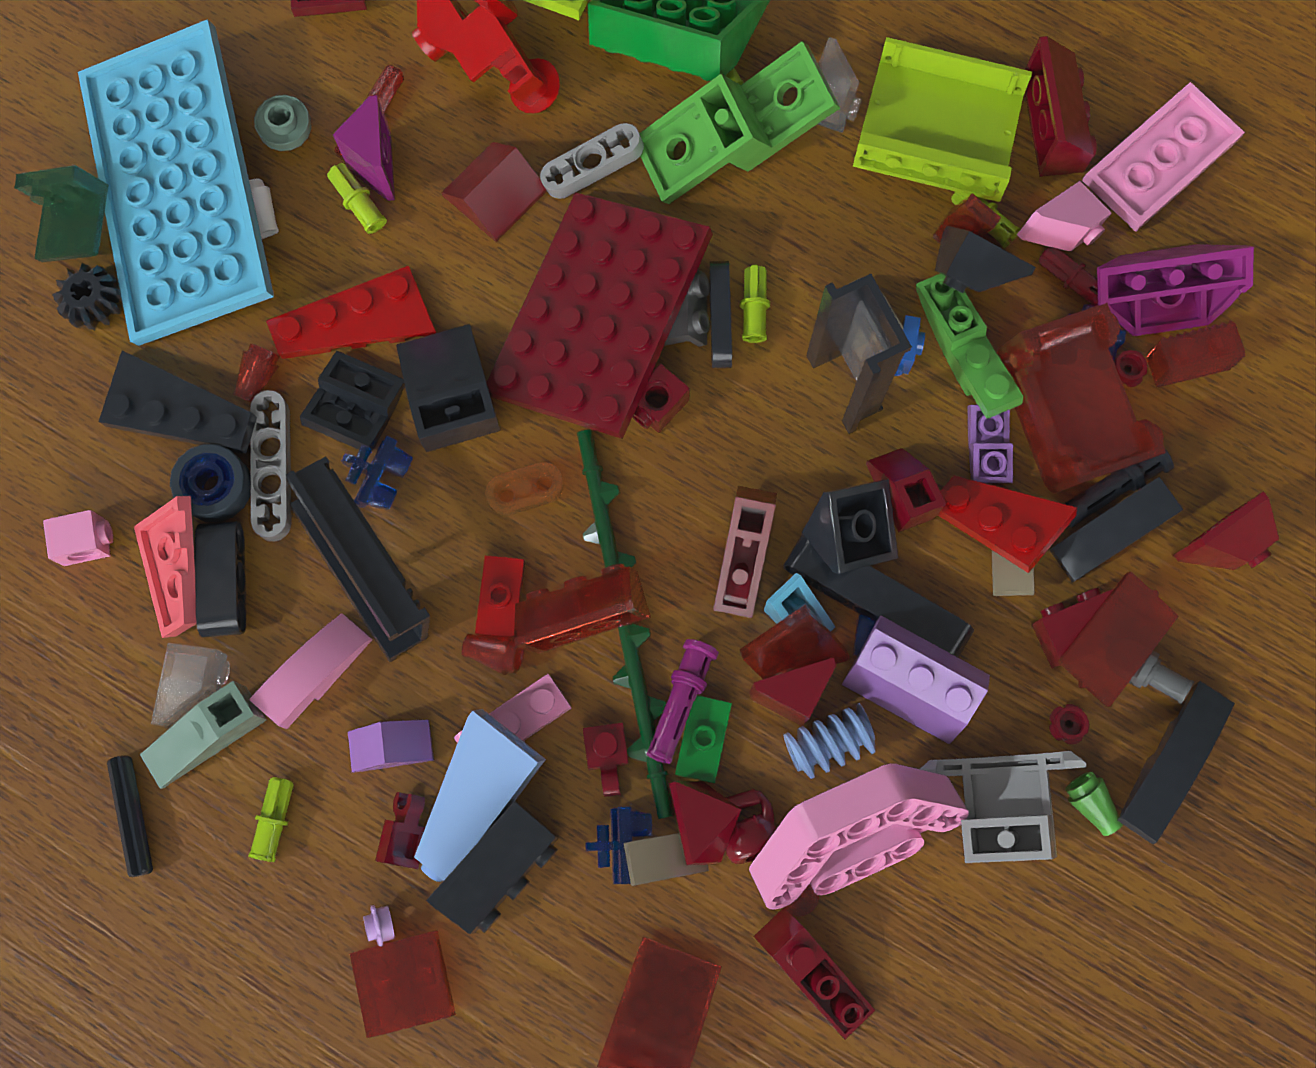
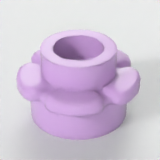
(379, 925)

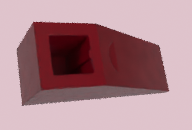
(814, 973)

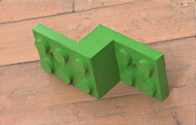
(736, 122)

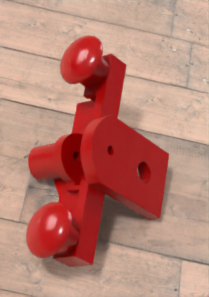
(485, 41)

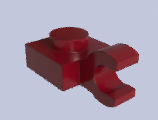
(605, 751)
(402, 837)

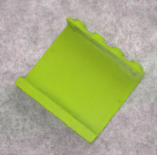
(942, 119)

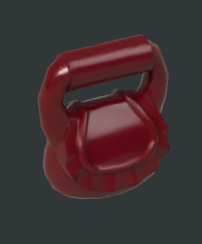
(752, 832)

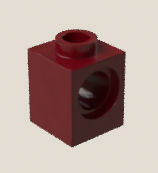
(667, 385)

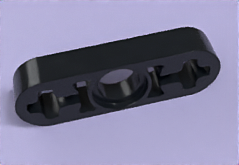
(720, 314)

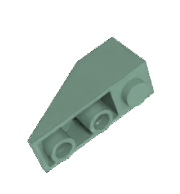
(202, 733)

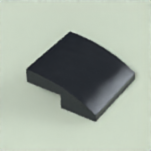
(353, 401)

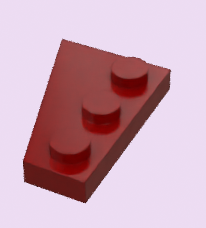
(1005, 520)

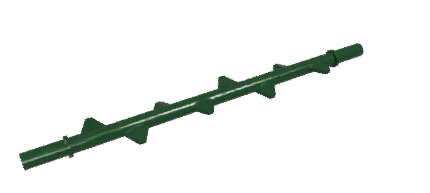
(631, 635)

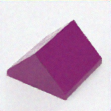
(368, 147)

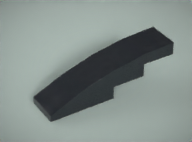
(1176, 762)

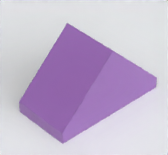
(390, 745)

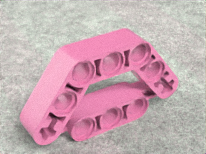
(854, 832)

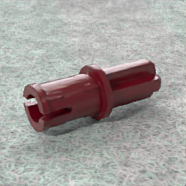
(1070, 273)

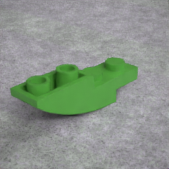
(966, 347)

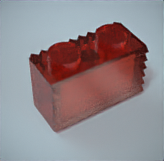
(1195, 354)

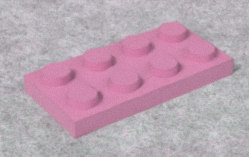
(1163, 156)

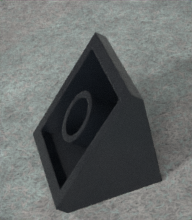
(854, 527)

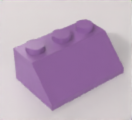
(917, 680)

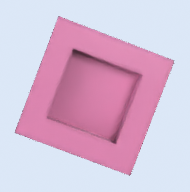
(77, 538)

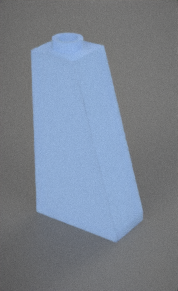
(479, 786)

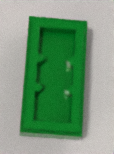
(703, 739)

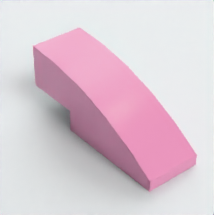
(310, 671)

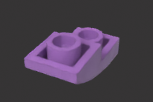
(989, 447)

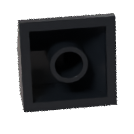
(976, 263)

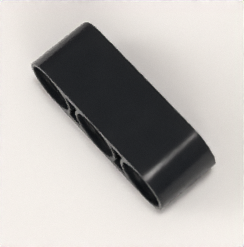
(220, 579)

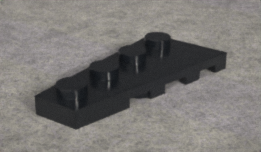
(168, 407)

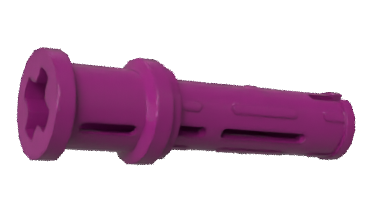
(687, 683)

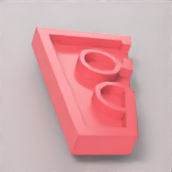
(169, 564)

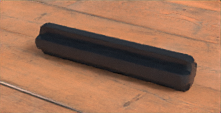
(129, 816)

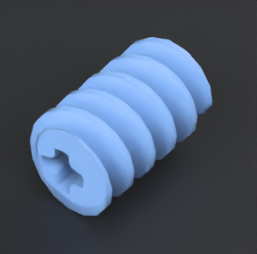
(831, 742)

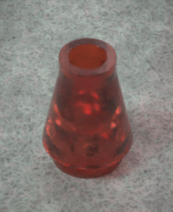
(255, 371)
(494, 652)

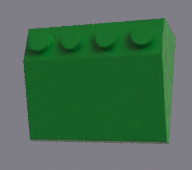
(677, 34)

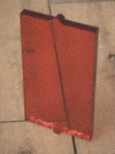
(1118, 639)

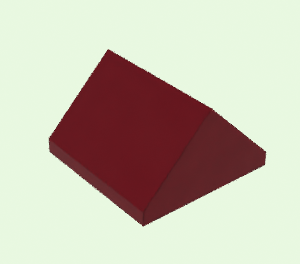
(495, 189)
(795, 691)

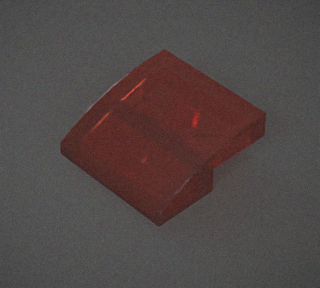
(402, 984)

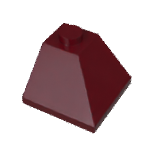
(1236, 538)

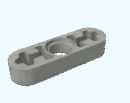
(597, 145)

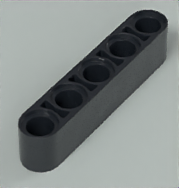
(876, 594)

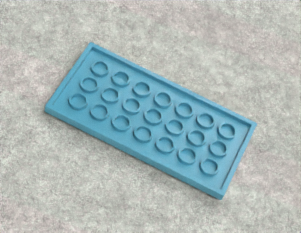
(176, 184)

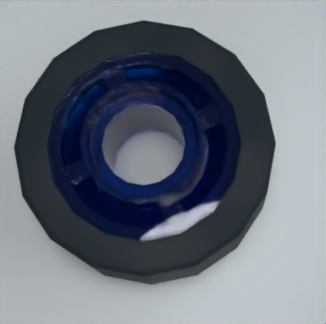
(199, 465)

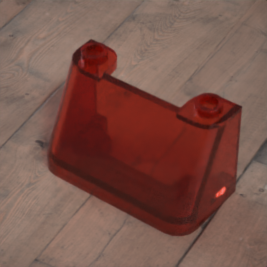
(1076, 401)

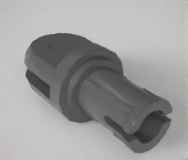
(1161, 678)

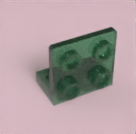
(70, 211)

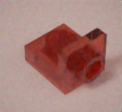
(969, 215)

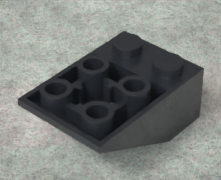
(447, 388)

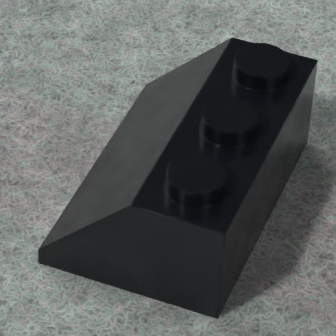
(494, 870)

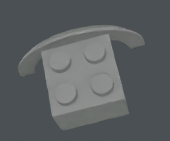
(1007, 804)

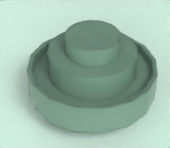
(283, 122)

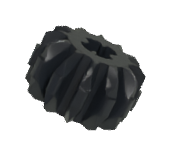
(88, 296)

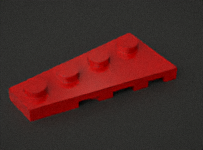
(364, 314)

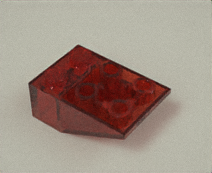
(660, 1009)

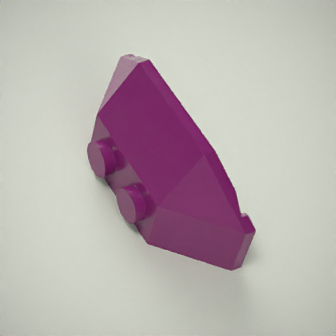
(1174, 286)

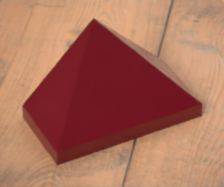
(703, 821)

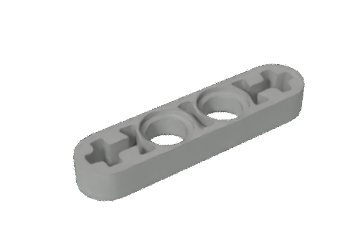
(270, 465)

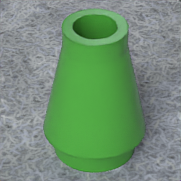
(1093, 801)

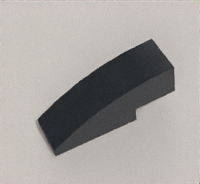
(1116, 529)

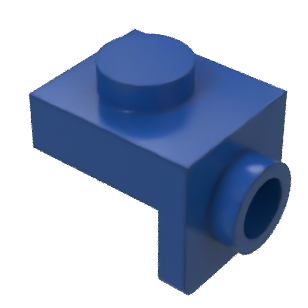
(916, 339)

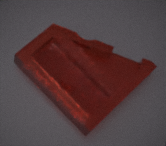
(793, 644)

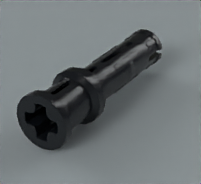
(1117, 484)

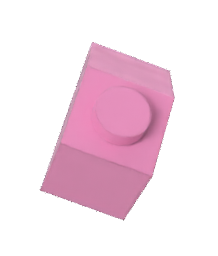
(1067, 220)

